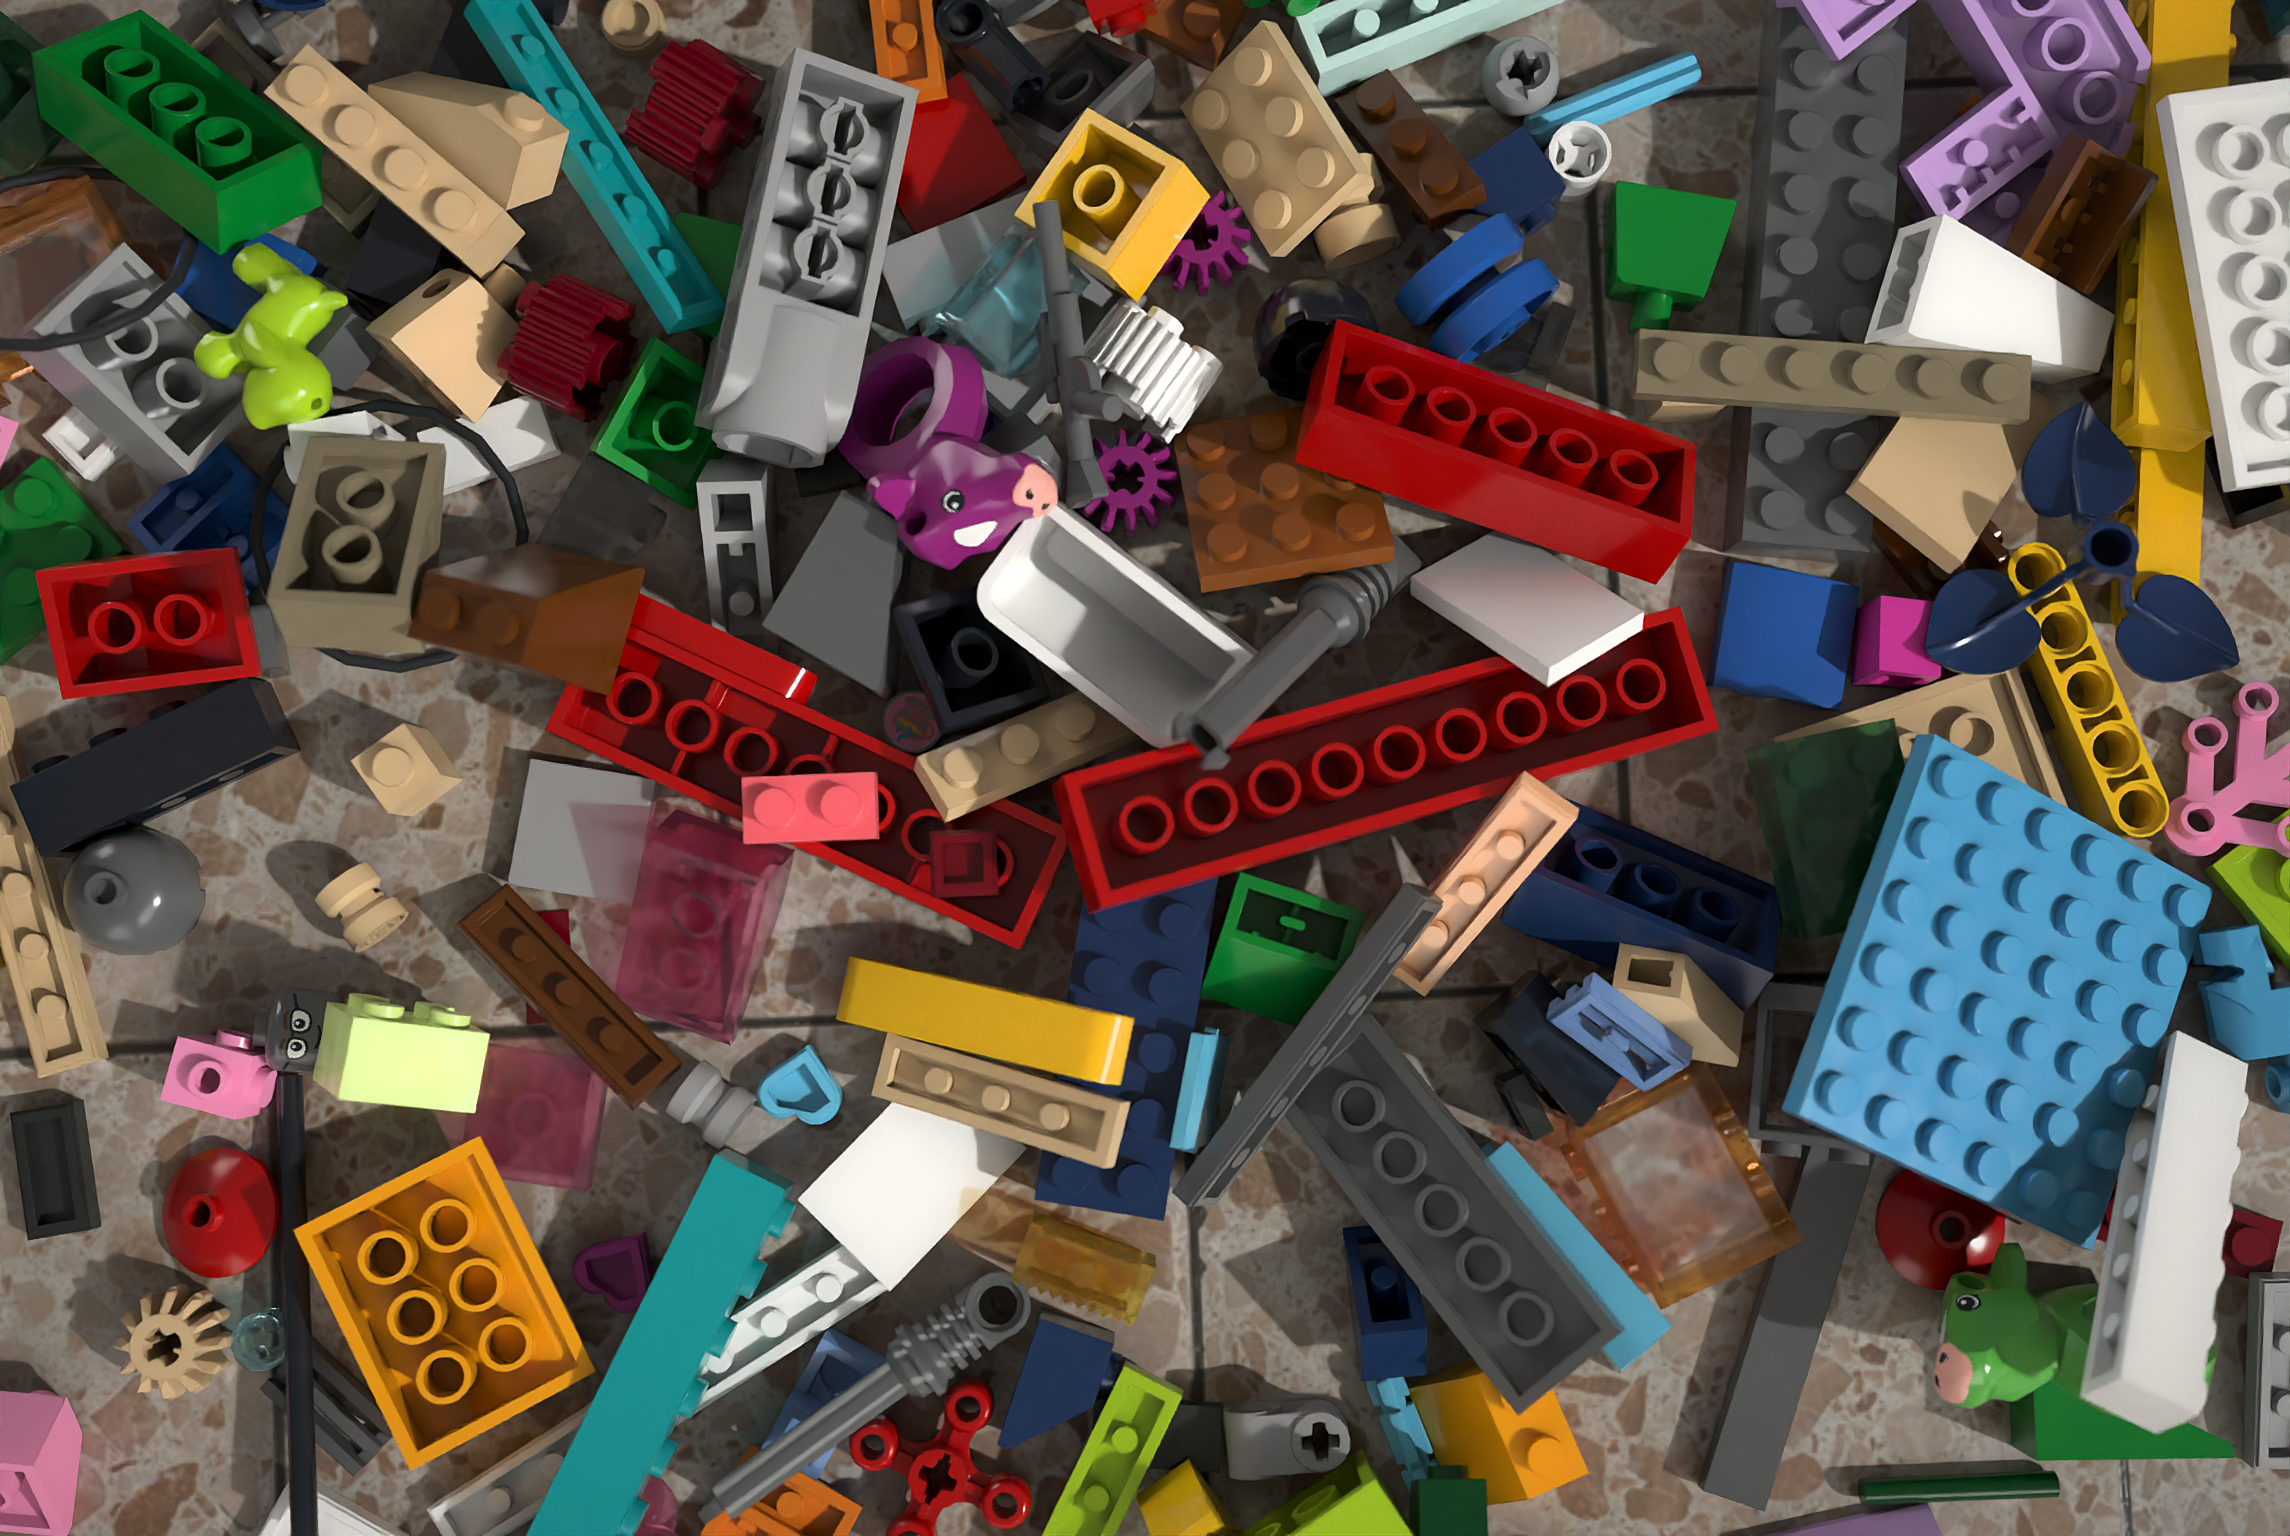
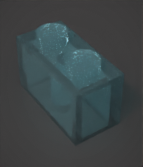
(1003, 304)

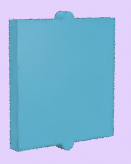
(1200, 1090)

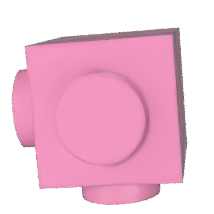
(220, 1075)

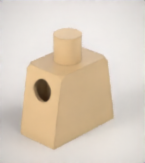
(453, 336)

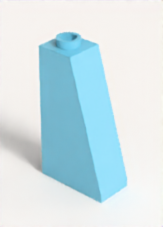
(1626, 1301)

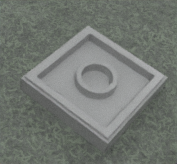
(582, 831)

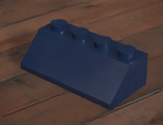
(1633, 888)

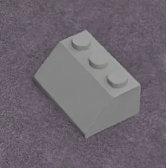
(141, 378)

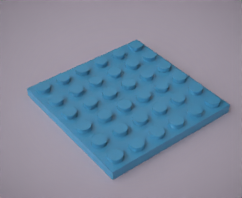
(1999, 994)

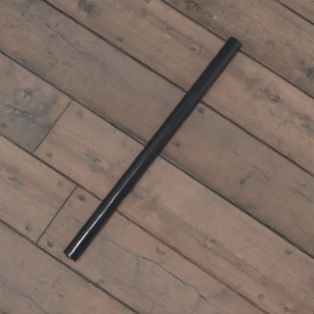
(296, 1308)

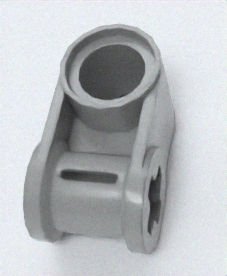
(1275, 1441)

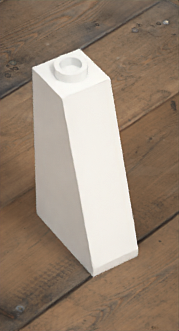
(1971, 295)

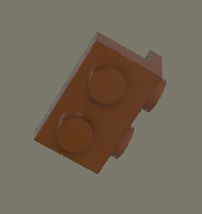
(2080, 213)

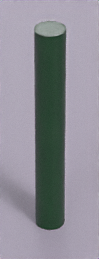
(1958, 1487)

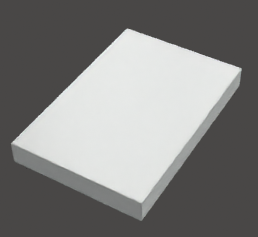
(1526, 605)
(905, 1186)

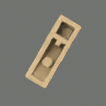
(482, 130)

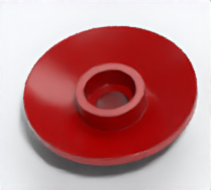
(241, 1207)
(1910, 1234)

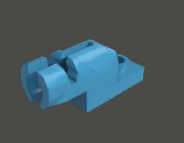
(2242, 1007)

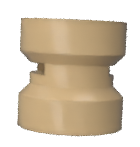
(365, 911)

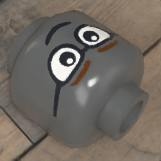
(293, 1028)

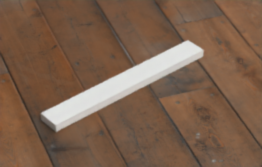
(767, 1331)

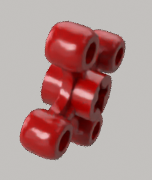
(964, 1480)

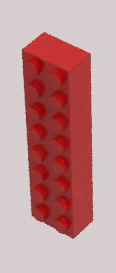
(710, 728)

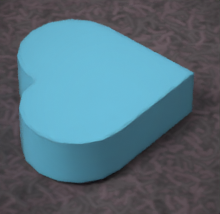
(801, 1088)

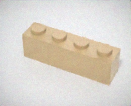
(395, 162)

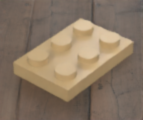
(1274, 139)

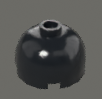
(1296, 326)

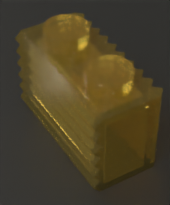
(1084, 1268)

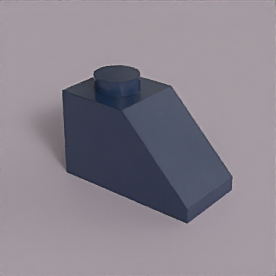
(1516, 183)
(1384, 1309)
(1059, 1376)

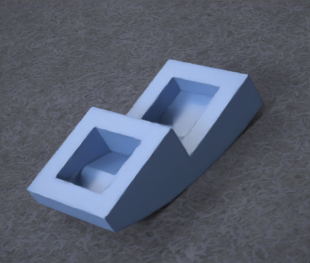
(831, 1370)

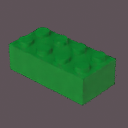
(179, 130)

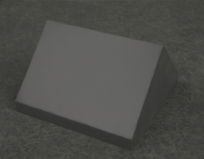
(1089, 75)

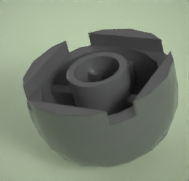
(133, 892)

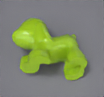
(270, 342)

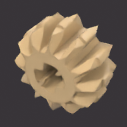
(152, 1348)

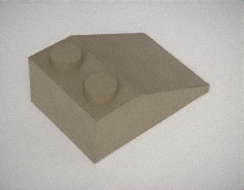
(359, 543)

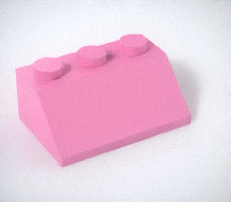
(38, 1462)

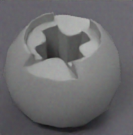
(1529, 57)

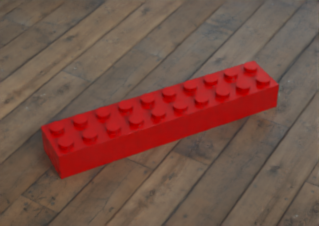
(1374, 763)

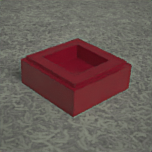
(964, 863)

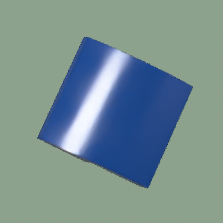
(212, 511)
(1783, 636)

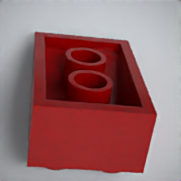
(148, 621)

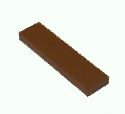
(569, 996)

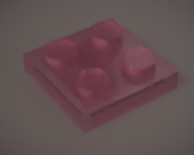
(539, 1116)

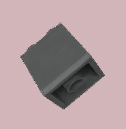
(844, 595)

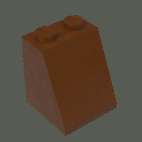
(532, 613)

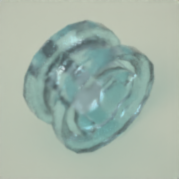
(243, 1347)

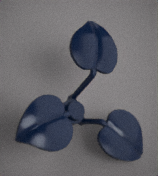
(2081, 472)

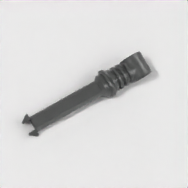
(1330, 614)
(915, 1364)

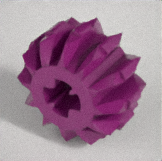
(1222, 253)
(1150, 483)

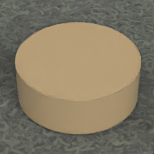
(633, 27)

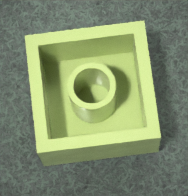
(400, 1056)

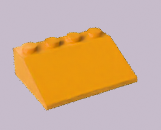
(445, 1302)

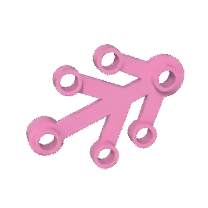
(2253, 782)

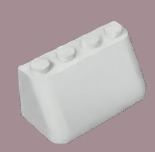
(1108, 623)

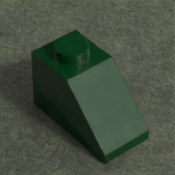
(1448, 1503)

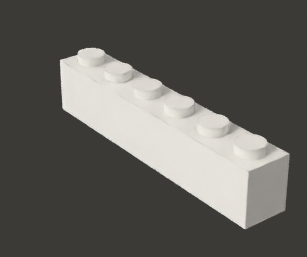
(2167, 1239)

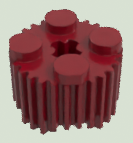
(697, 111)
(569, 345)

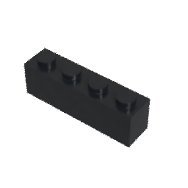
(154, 766)

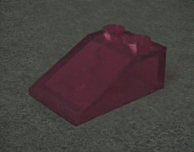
(700, 924)

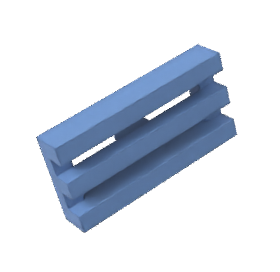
(1626, 1027)

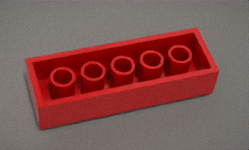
(1497, 453)

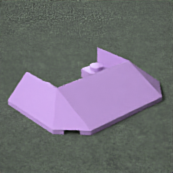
(2042, 75)

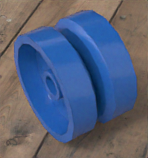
(1476, 292)

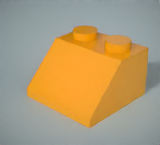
(1478, 1429)

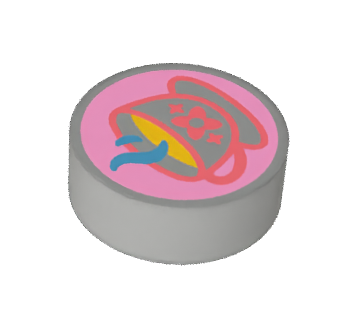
(910, 723)

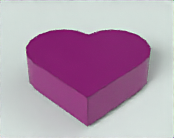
(617, 1270)

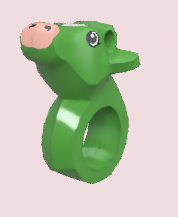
(2010, 1342)

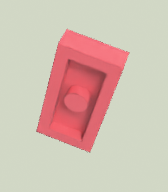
(810, 808)

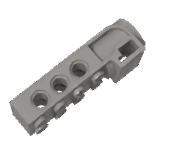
(807, 262)

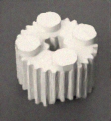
(1151, 367)

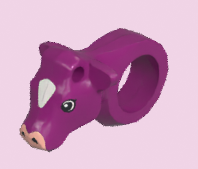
(939, 480)

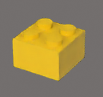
(1117, 203)

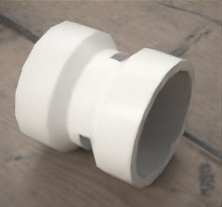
(1583, 150)

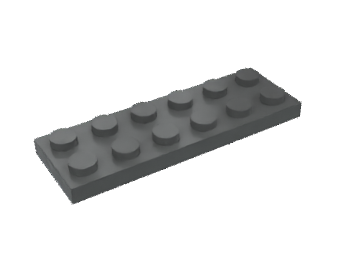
(1450, 1217)

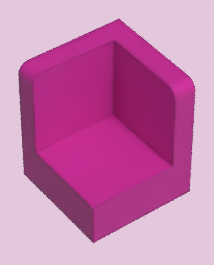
(1890, 644)

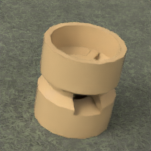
(1359, 226)

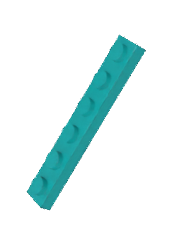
(599, 165)

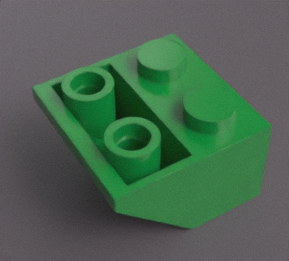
(1278, 949)

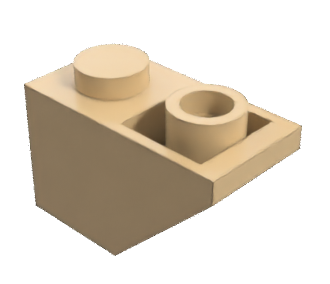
(1683, 1000)

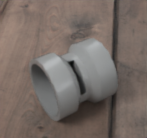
(711, 1104)

